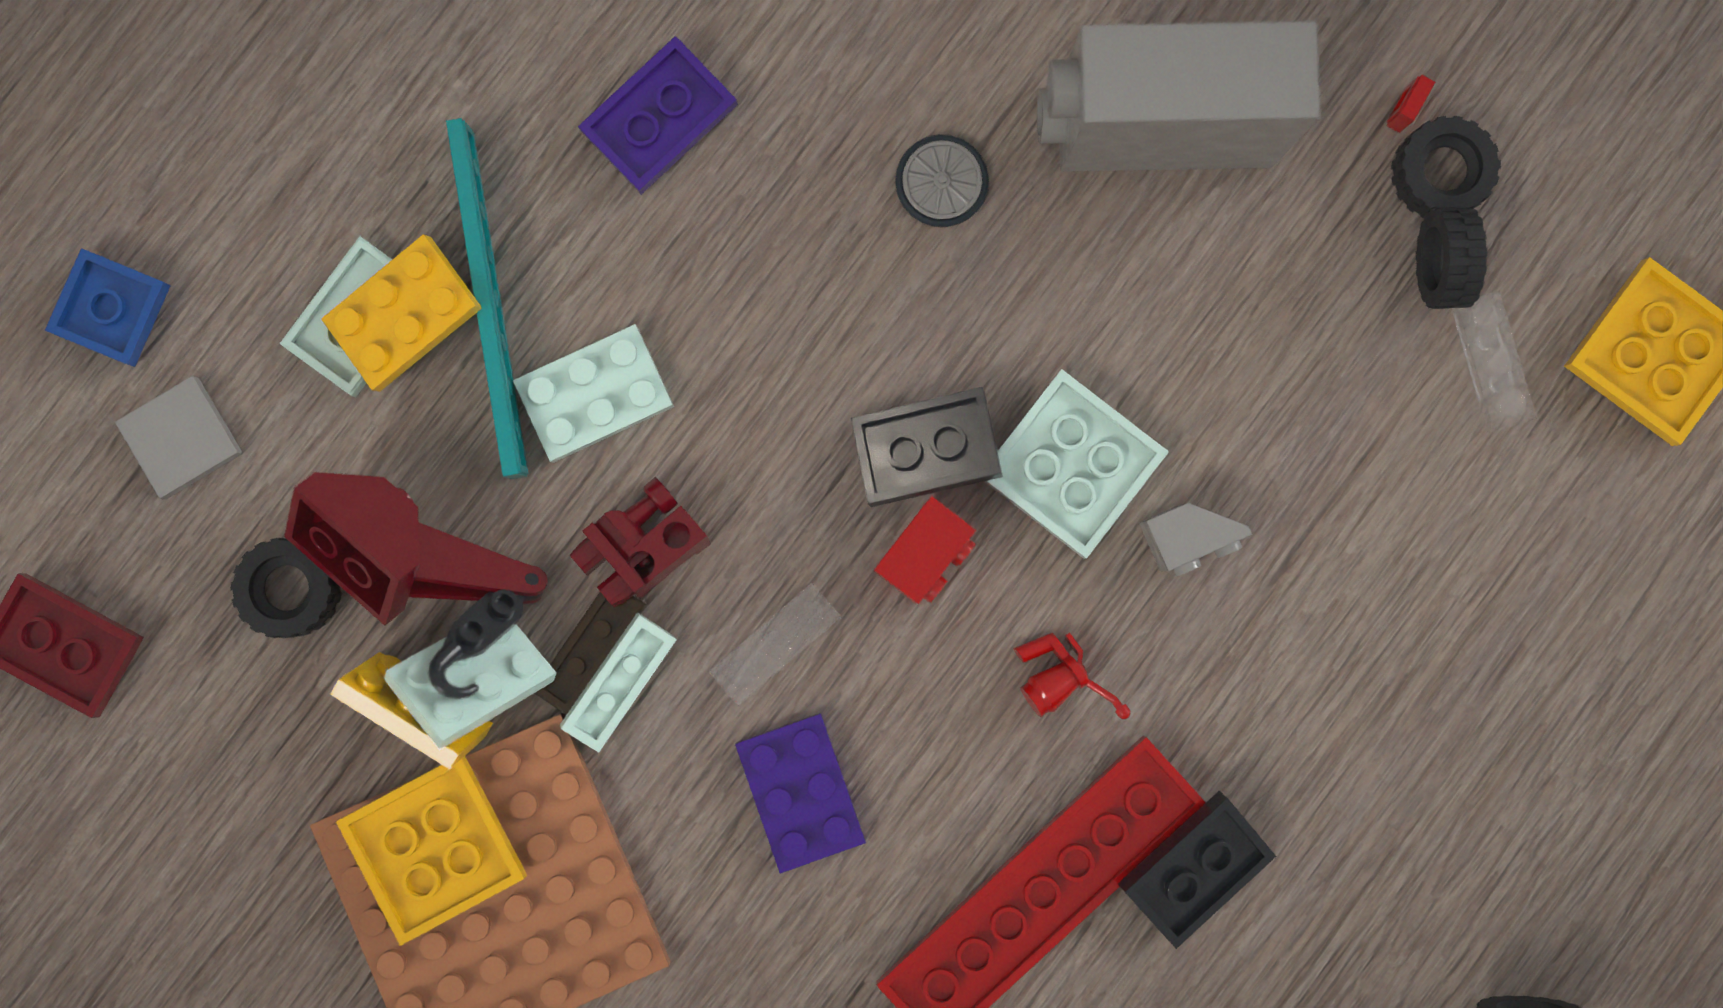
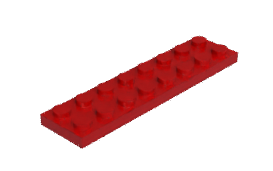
(1045, 886)

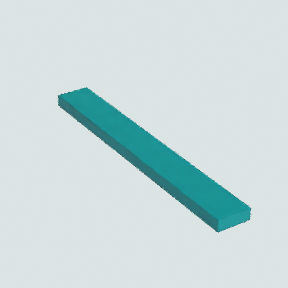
(487, 293)

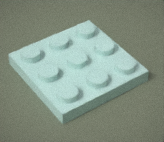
(1075, 464)

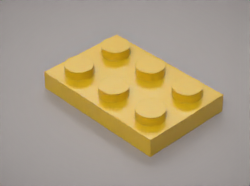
(401, 313)
(372, 697)

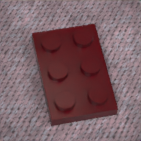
(63, 645)

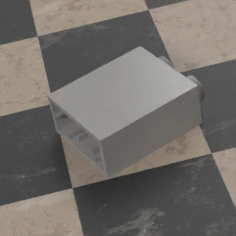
(1181, 96)

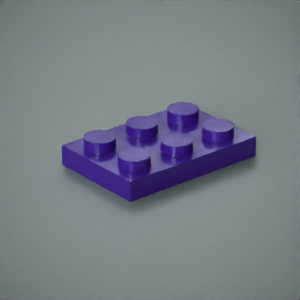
(658, 115)
(800, 793)

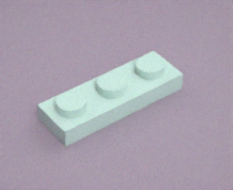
(617, 682)

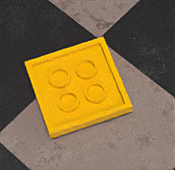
(1655, 352)
(431, 850)

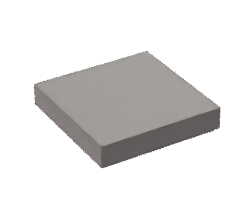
(178, 437)

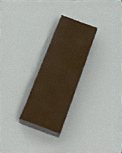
(587, 649)

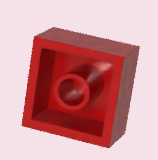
(926, 551)

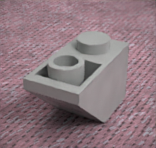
(1189, 533)

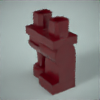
(639, 557)

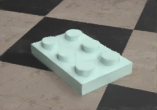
(593, 393)
(504, 674)

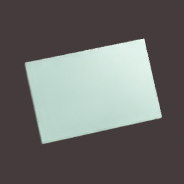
(311, 338)

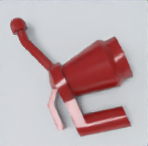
(1054, 685)

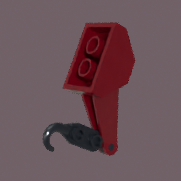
(381, 555)

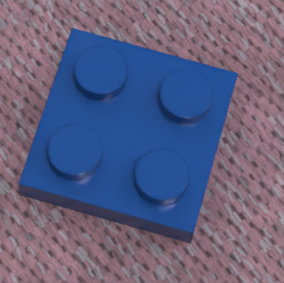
(107, 307)

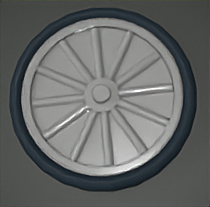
(942, 180)

